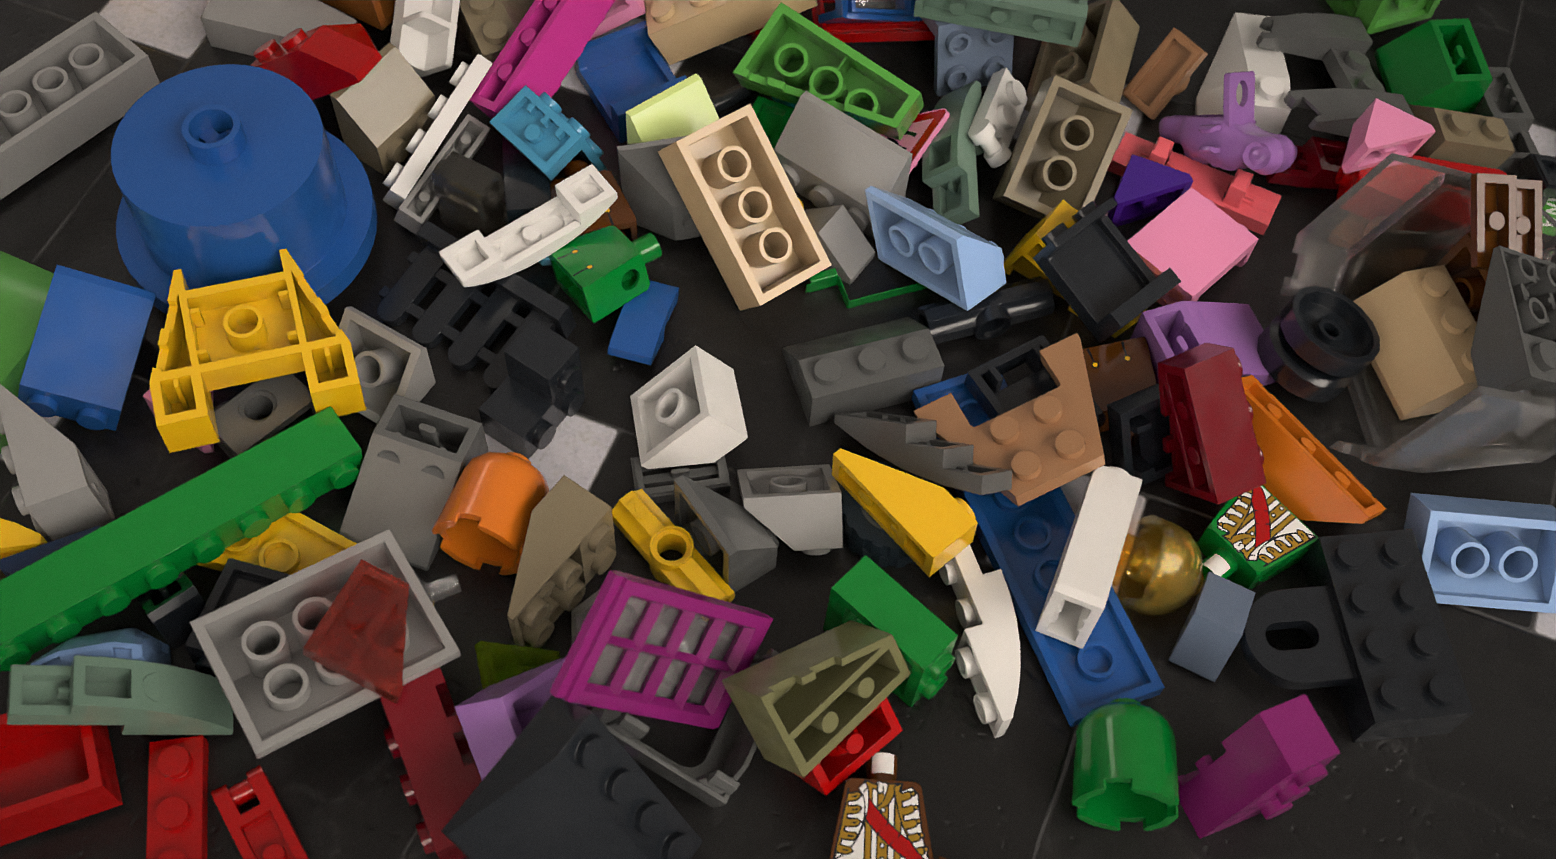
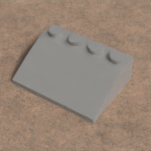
(261, 639)

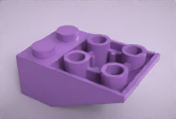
(1192, 323)

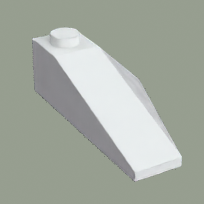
(1240, 54)

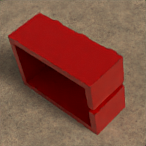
(53, 776)

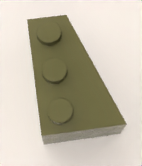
(816, 693)

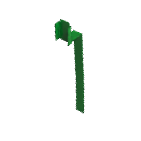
(830, 278)

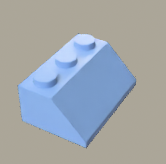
(934, 249)
(1486, 551)

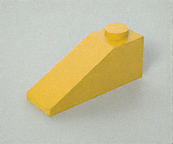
(909, 509)

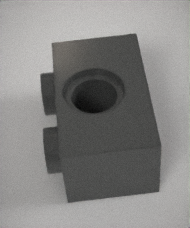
(281, 398)

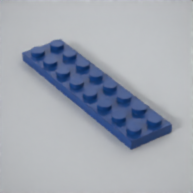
(1027, 548)

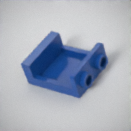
(623, 73)

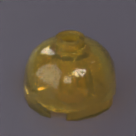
(1158, 568)

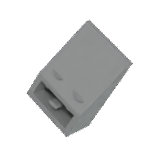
(51, 473)

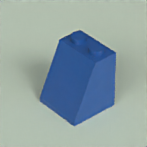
(86, 349)

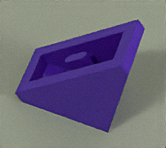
(1147, 190)

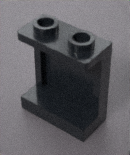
(1100, 271)

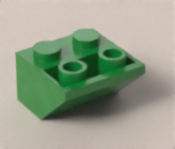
(1436, 66)

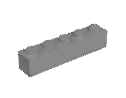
(422, 199)

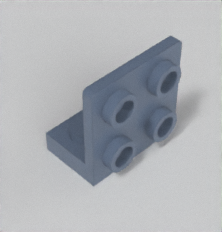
(967, 55)

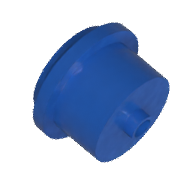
(227, 175)

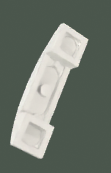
(534, 235)

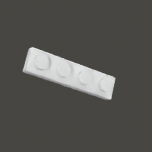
(425, 144)

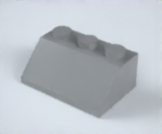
(838, 158)

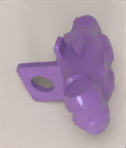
(1232, 137)

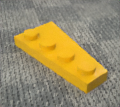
(285, 546)

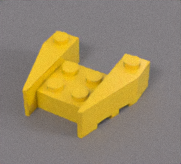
(243, 336)

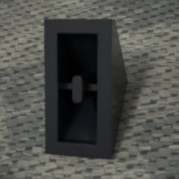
(173, 609)

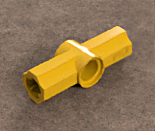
(654, 533)

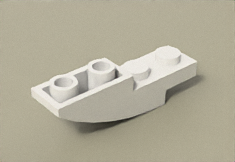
(990, 643)

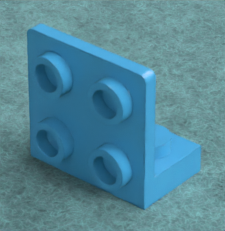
(544, 133)

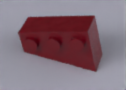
(435, 757)

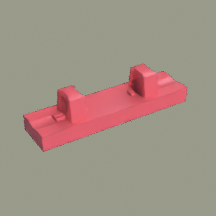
(1243, 201)

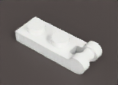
(998, 117)

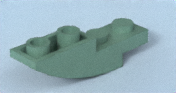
(951, 157)
(122, 692)

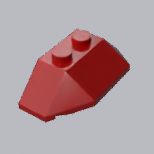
(321, 58)

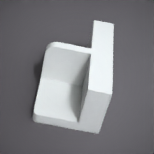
(426, 33)

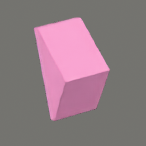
(1383, 131)

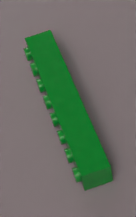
(173, 533)

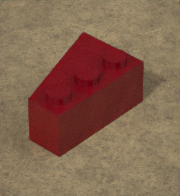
(1209, 424)

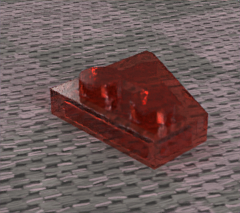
(365, 631)

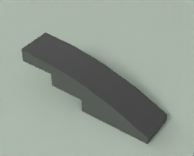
(1506, 101)
(914, 448)

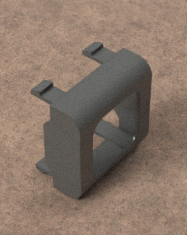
(717, 773)

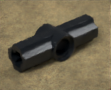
(991, 316)

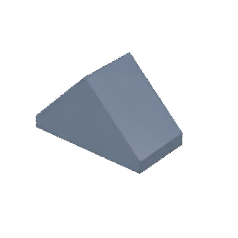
(1212, 627)

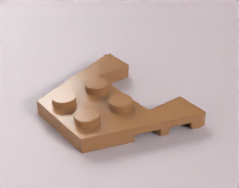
(1040, 440)

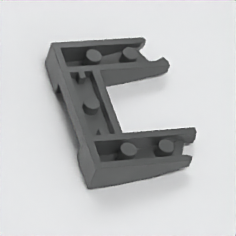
(1342, 47)

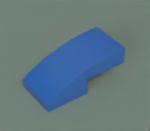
(643, 323)

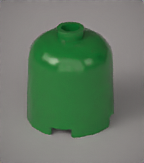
(1125, 767)

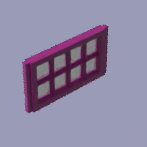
(659, 651)

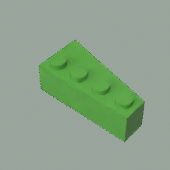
(800, 57)

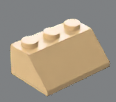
(1422, 341)

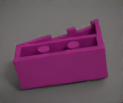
(1261, 771)

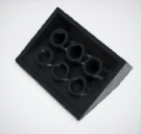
(569, 796)

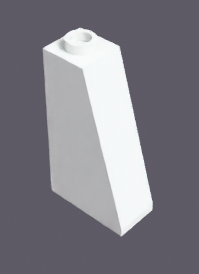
(1090, 556)

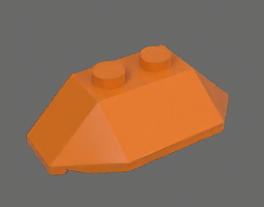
(1302, 468)

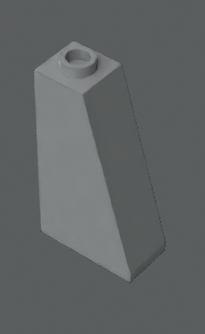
(250, 23)

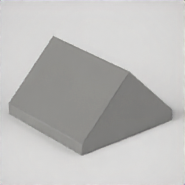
(385, 363)

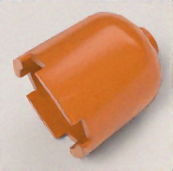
(491, 511)

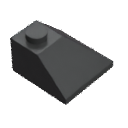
(652, 190)
(725, 533)

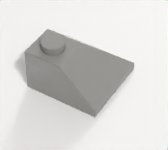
(796, 504)

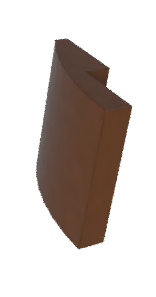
(1506, 215)

